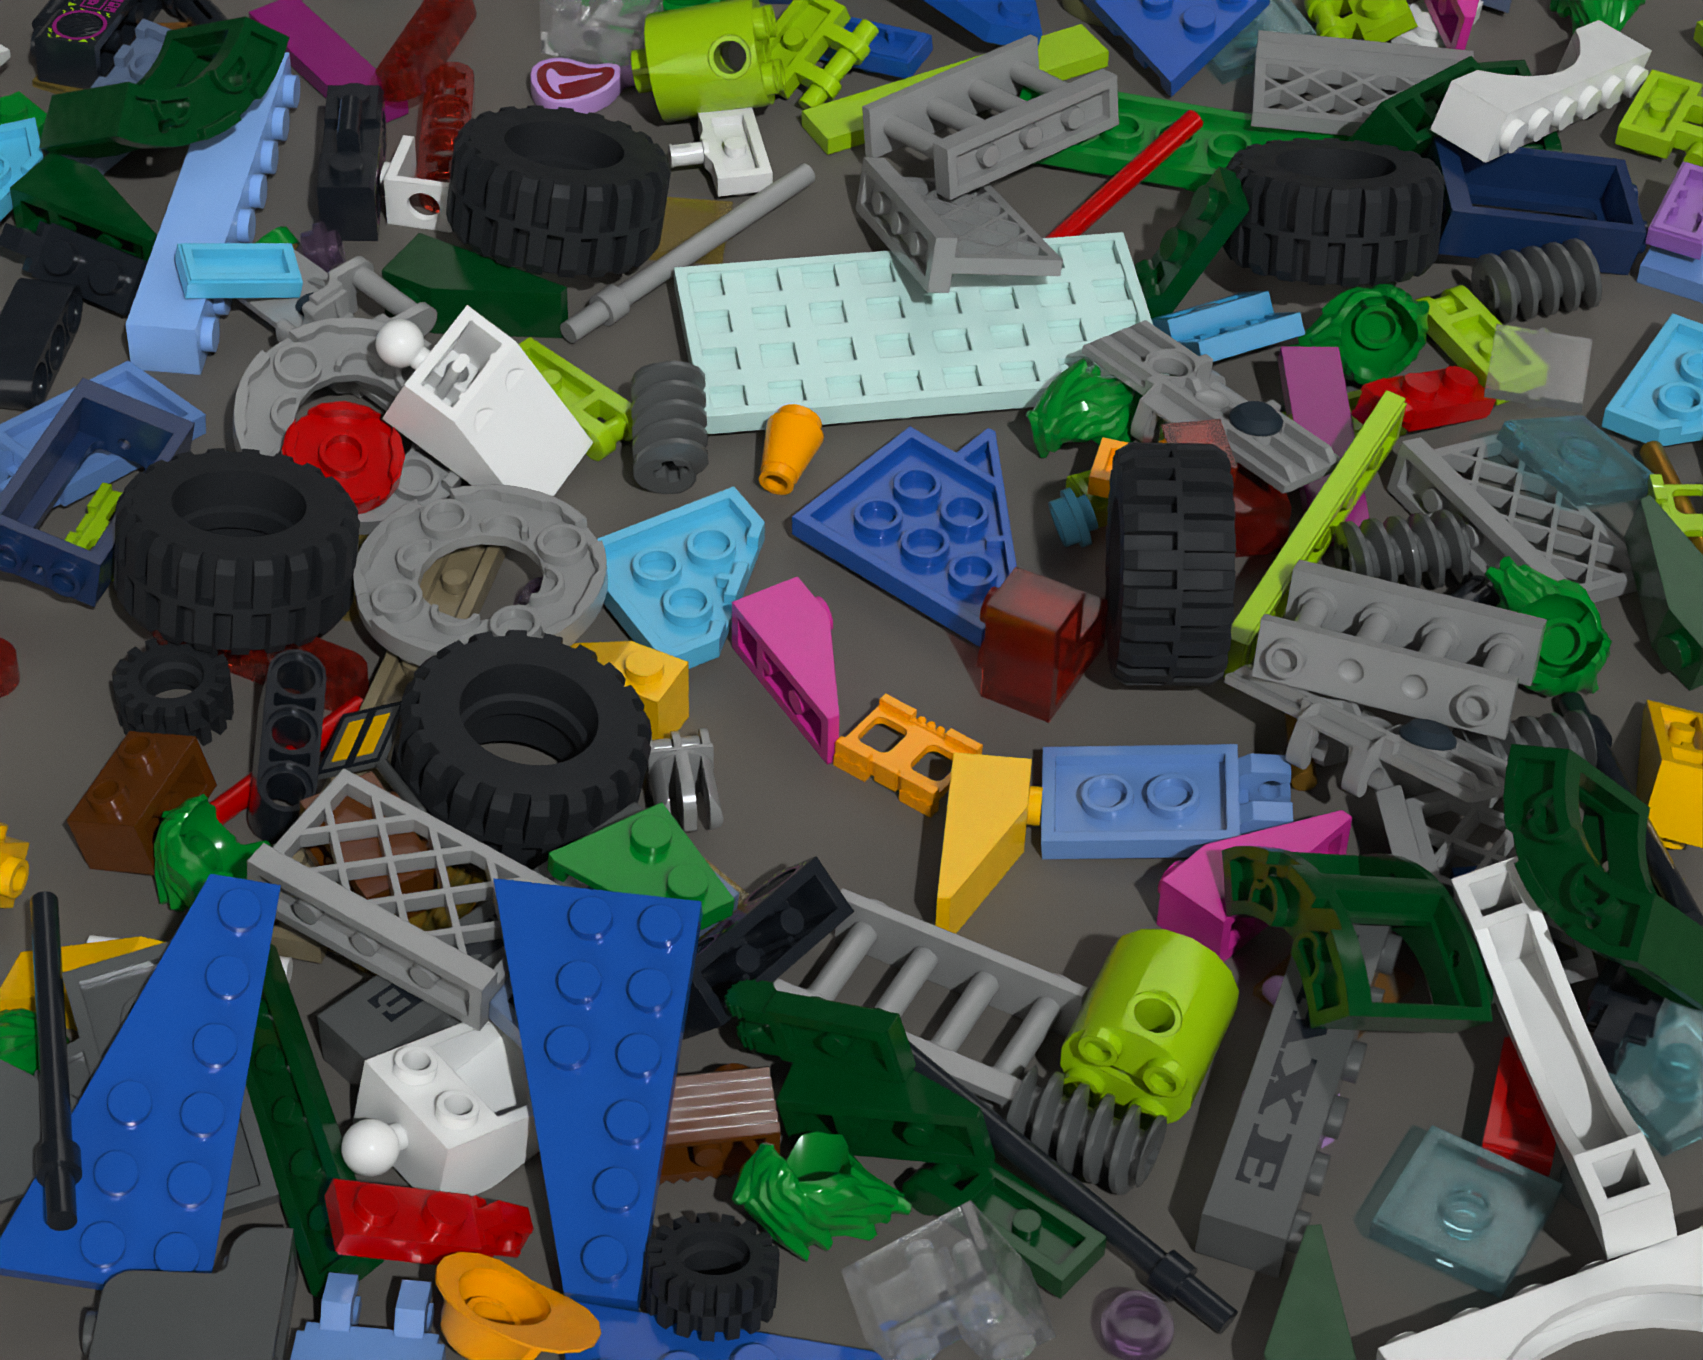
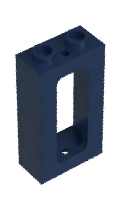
(1544, 183)
(87, 421)

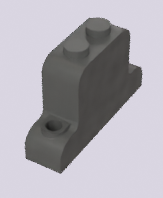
(202, 1315)

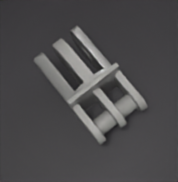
(682, 769)

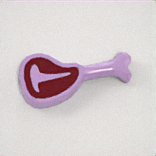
(578, 84)

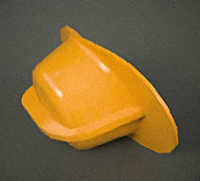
(506, 1315)

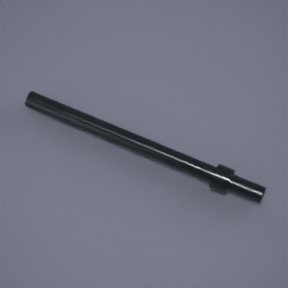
(1660, 864)
(58, 1156)
(1168, 1272)

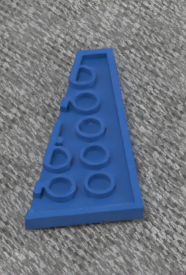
(601, 1036)

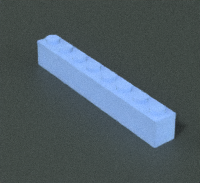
(210, 204)

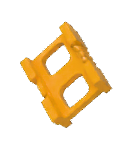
(894, 767)

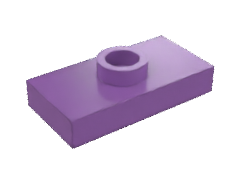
(1680, 215)

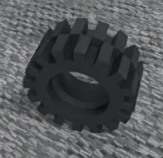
(168, 669)
(711, 1277)

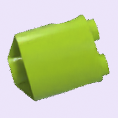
(690, 63)
(1150, 1024)

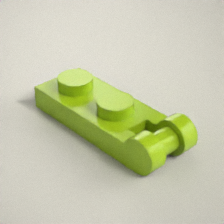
(1463, 330)
(585, 399)

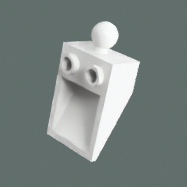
(497, 421)
(444, 1112)

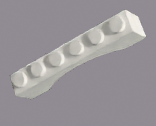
(1503, 112)
(1582, 1107)
(1637, 1291)

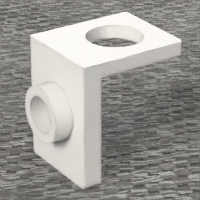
(400, 182)

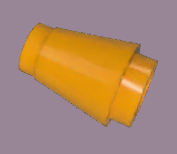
(789, 446)

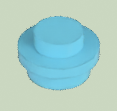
(1073, 518)

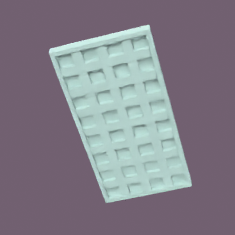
(872, 344)

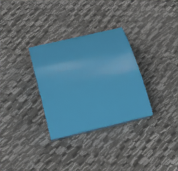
(1230, 325)

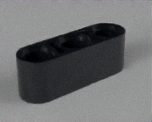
(35, 338)
(289, 720)

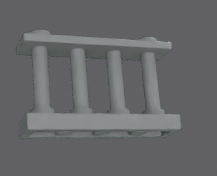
(1001, 143)
(1400, 648)
(977, 972)

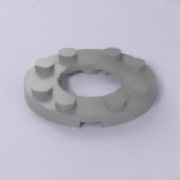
(314, 358)
(521, 518)

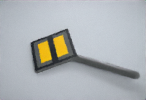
(364, 743)

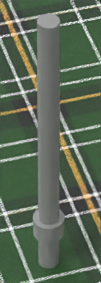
(615, 301)

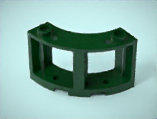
(217, 78)
(1563, 870)
(1317, 903)

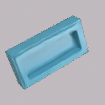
(238, 270)

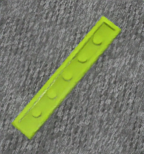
(840, 122)
(1318, 524)

